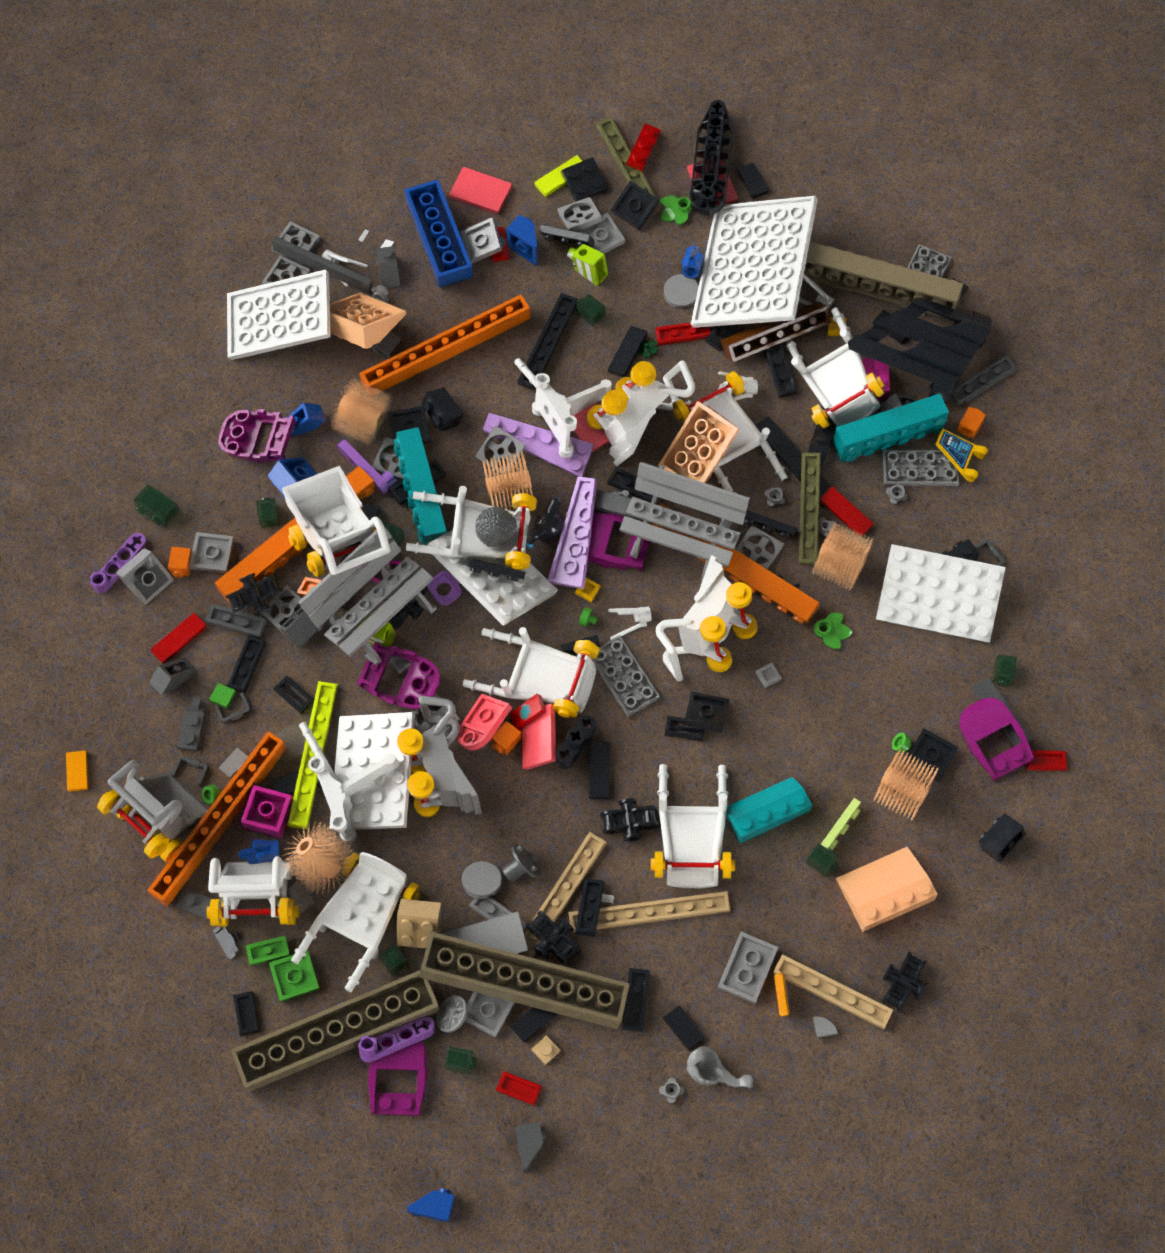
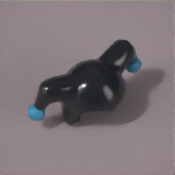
(547, 523)

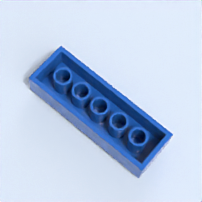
(438, 233)

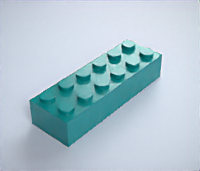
(890, 428)
(418, 478)

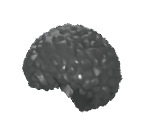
(495, 526)

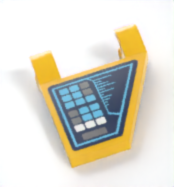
(959, 452)

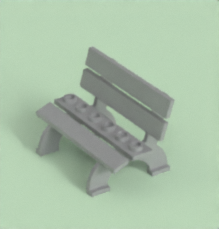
(690, 493)
(370, 602)

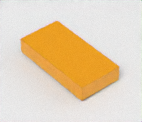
(77, 771)
(781, 993)

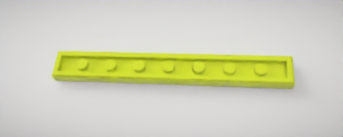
(308, 780)

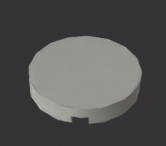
(680, 291)
(481, 880)

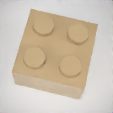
(416, 922)

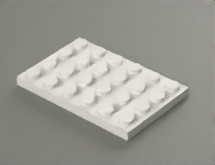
(278, 315)
(940, 593)
(500, 596)
(367, 741)

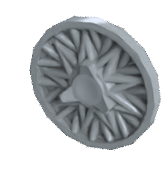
(452, 1014)

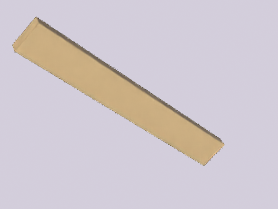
(567, 884)
(659, 910)

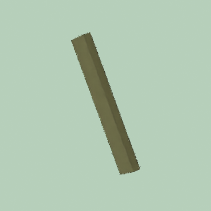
(621, 153)
(809, 508)

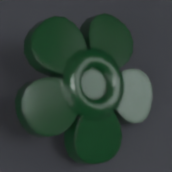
(647, 348)

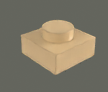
(545, 1050)

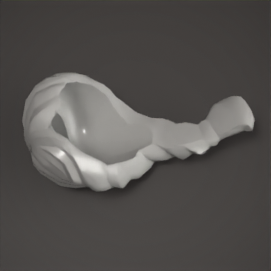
(708, 1070)

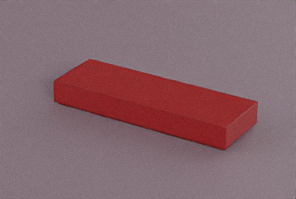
(680, 333)
(846, 511)
(178, 638)

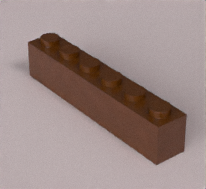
(774, 333)

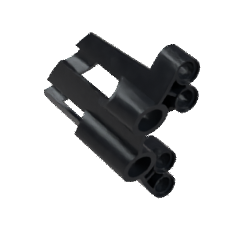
(941, 351)

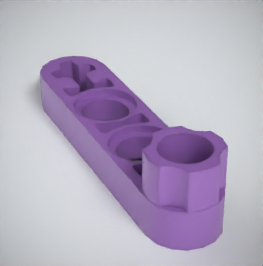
(382, 482)
(116, 560)
(368, 1045)

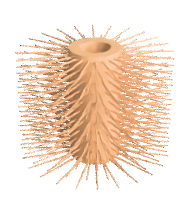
(361, 411)
(507, 482)
(842, 555)
(905, 784)
(318, 858)

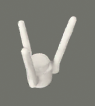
(329, 255)
(823, 297)
(750, 386)
(641, 615)

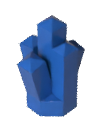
(692, 262)
(260, 851)

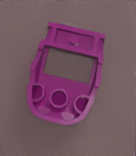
(242, 431)
(600, 534)
(420, 680)
(983, 720)
(409, 1058)

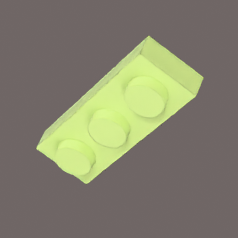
(841, 825)

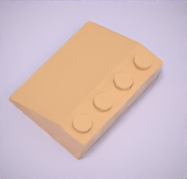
(363, 319)
(699, 444)
(886, 888)

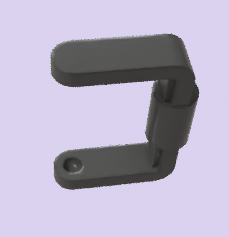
(993, 549)
(235, 716)
(193, 762)

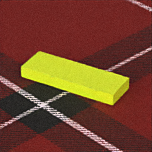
(554, 179)

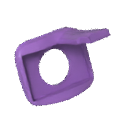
(444, 577)

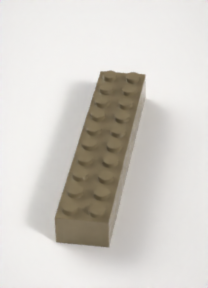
(878, 278)
(524, 980)
(333, 1031)

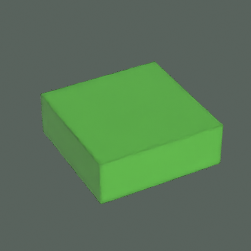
(222, 695)

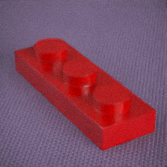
(643, 147)

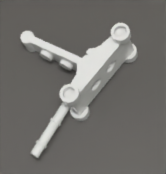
(558, 409)
(339, 793)

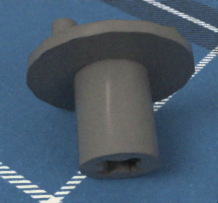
(521, 864)

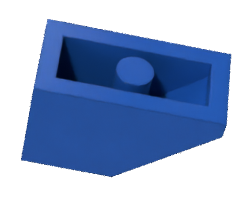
(308, 418)
(434, 1205)

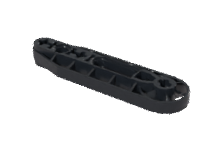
(704, 189)

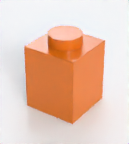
(971, 422)
(179, 561)
(506, 738)

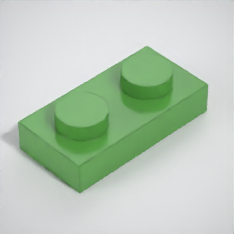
(267, 950)

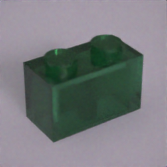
(156, 506)

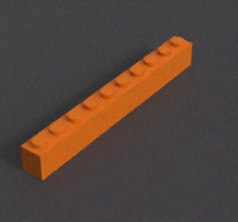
(446, 345)
(277, 549)
(765, 583)
(217, 819)

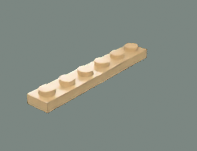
(834, 992)

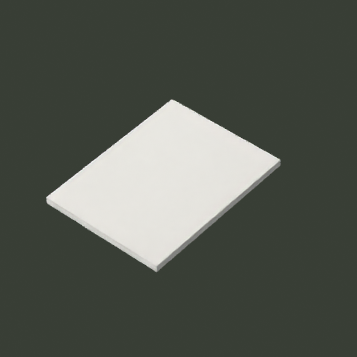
(755, 262)

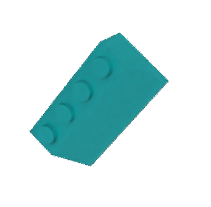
(767, 809)

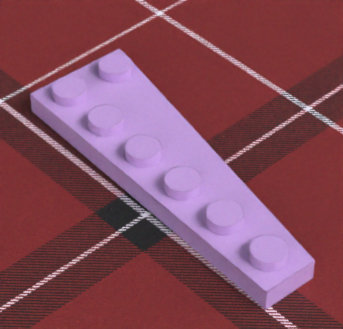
(543, 444)
(573, 547)

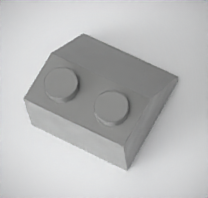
(145, 576)

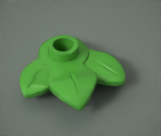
(674, 211)
(835, 630)

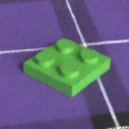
(294, 979)

